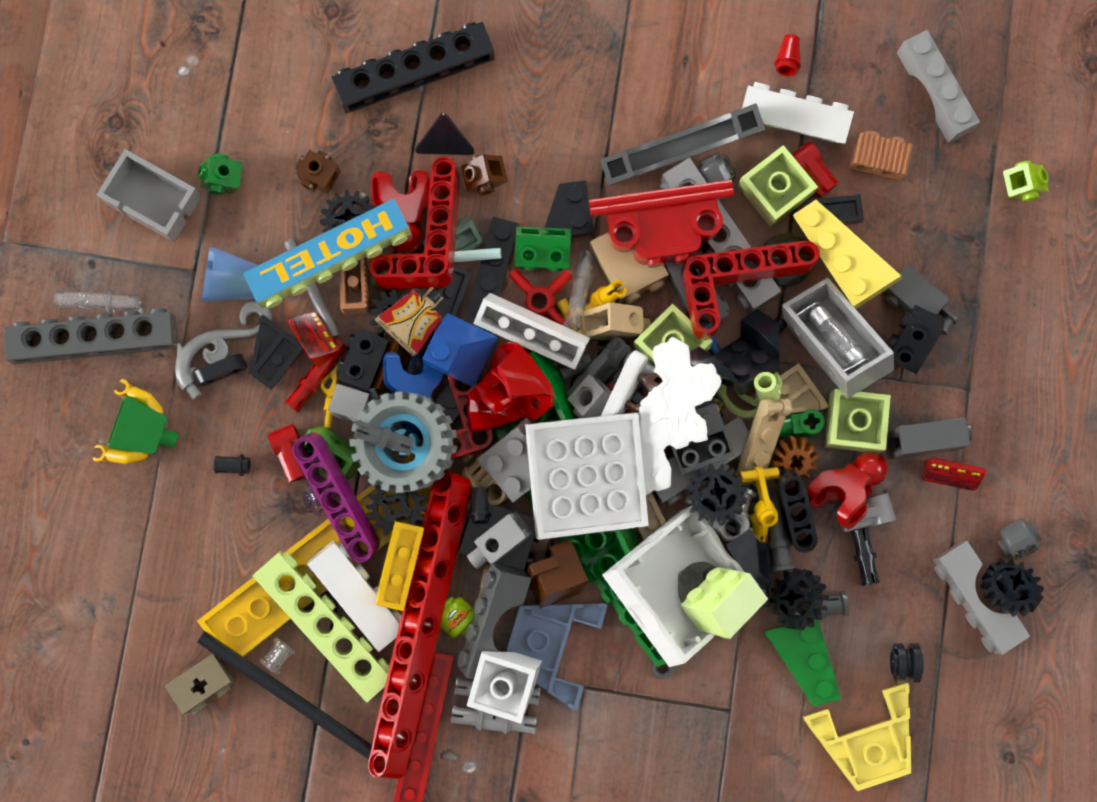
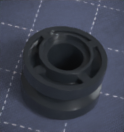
(906, 663)

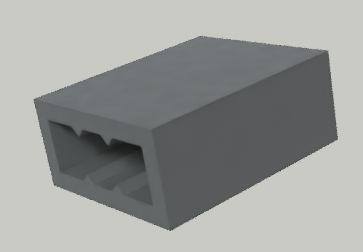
(929, 438)

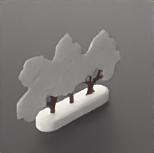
(669, 409)

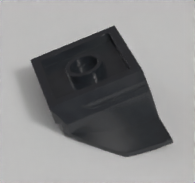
(747, 356)

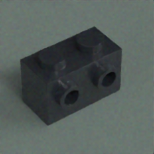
(916, 338)
(362, 360)

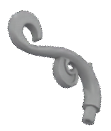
(185, 354)

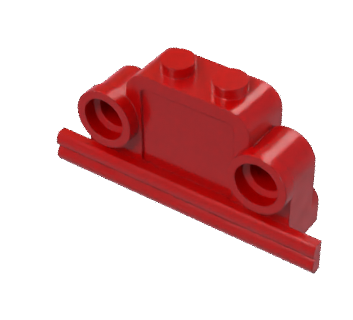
(663, 222)

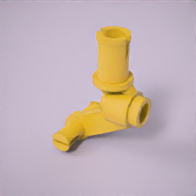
(600, 297)
(764, 513)

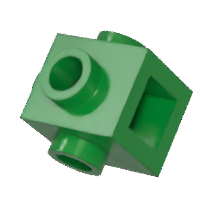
(220, 174)

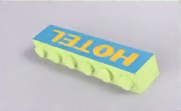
(327, 254)

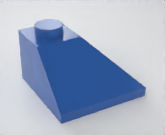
(459, 349)

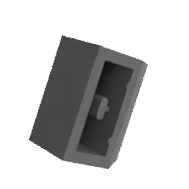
(709, 451)

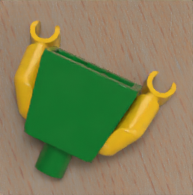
(136, 428)

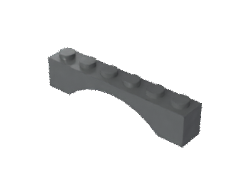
(682, 144)

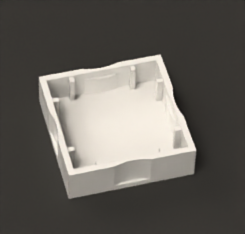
(649, 582)

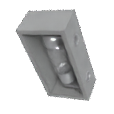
(838, 337)

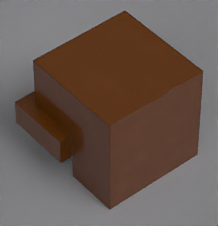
(557, 575)

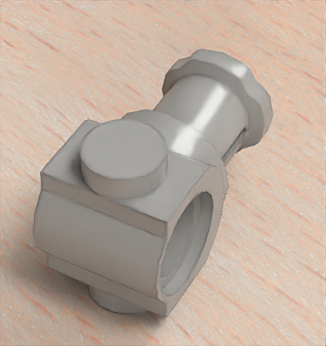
(741, 521)

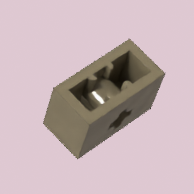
(184, 689)

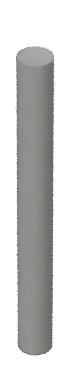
(318, 300)

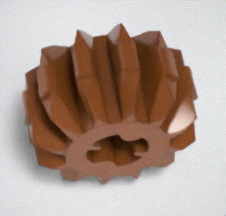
(803, 452)

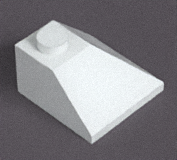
(504, 684)

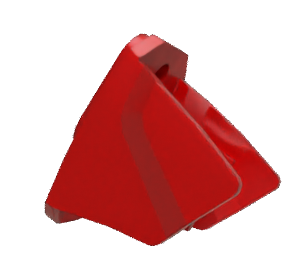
(509, 391)

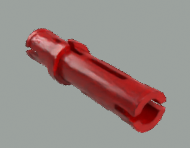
(310, 382)

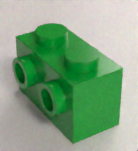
(542, 248)

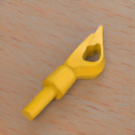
(329, 394)

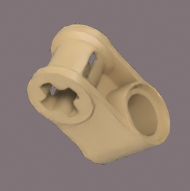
(481, 478)

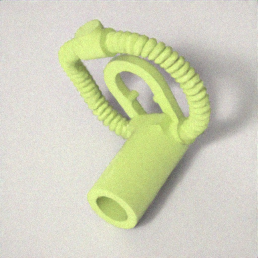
(766, 386)

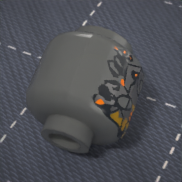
(717, 168)
(1019, 539)

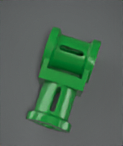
(795, 425)

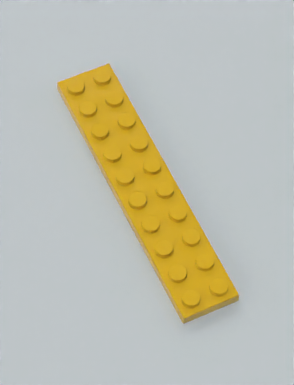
(253, 615)

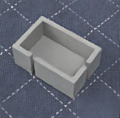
(149, 195)

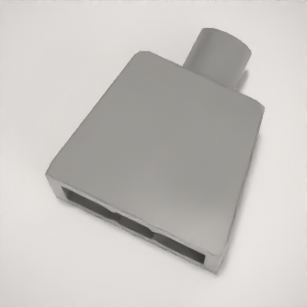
(508, 532)

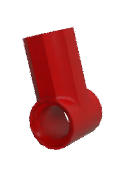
(811, 161)
(282, 445)

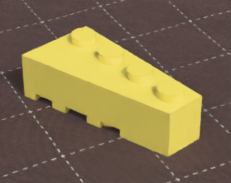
(849, 260)

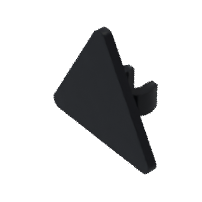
(444, 139)

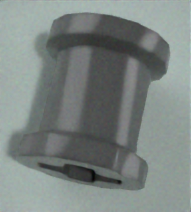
(836, 605)

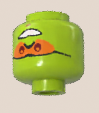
(457, 616)

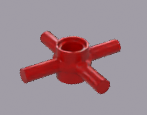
(550, 292)

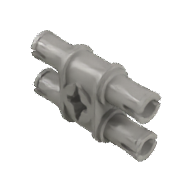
(485, 720)

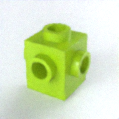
(1026, 181)

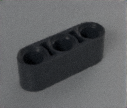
(804, 520)

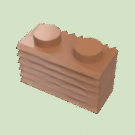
(881, 155)
(355, 289)

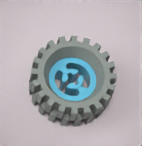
(429, 459)

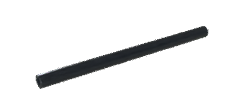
(285, 694)

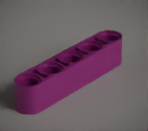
(335, 510)

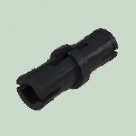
(865, 556)

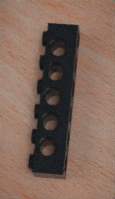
(404, 79)

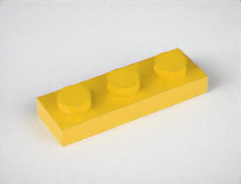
(399, 565)

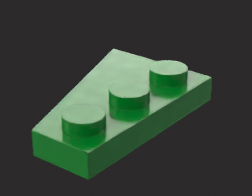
(807, 660)

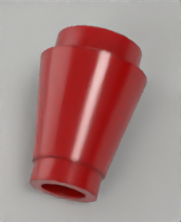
(788, 57)

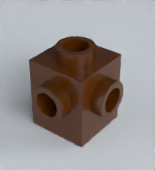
(317, 171)
(484, 173)

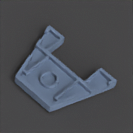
(543, 636)

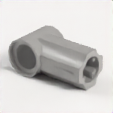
(879, 512)

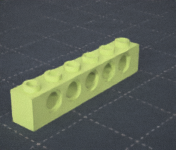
(269, 576)

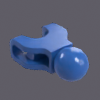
(400, 381)

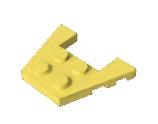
(873, 752)

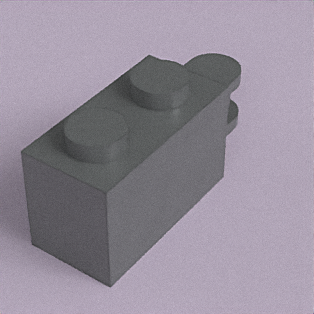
(918, 291)

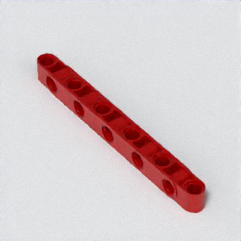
(419, 627)

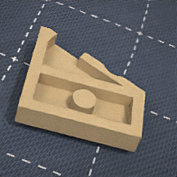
(800, 391)

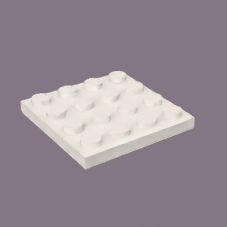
(586, 475)

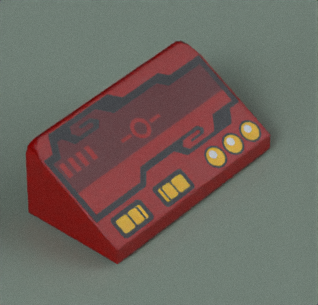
(314, 337)
(953, 473)

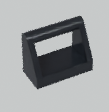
(752, 557)

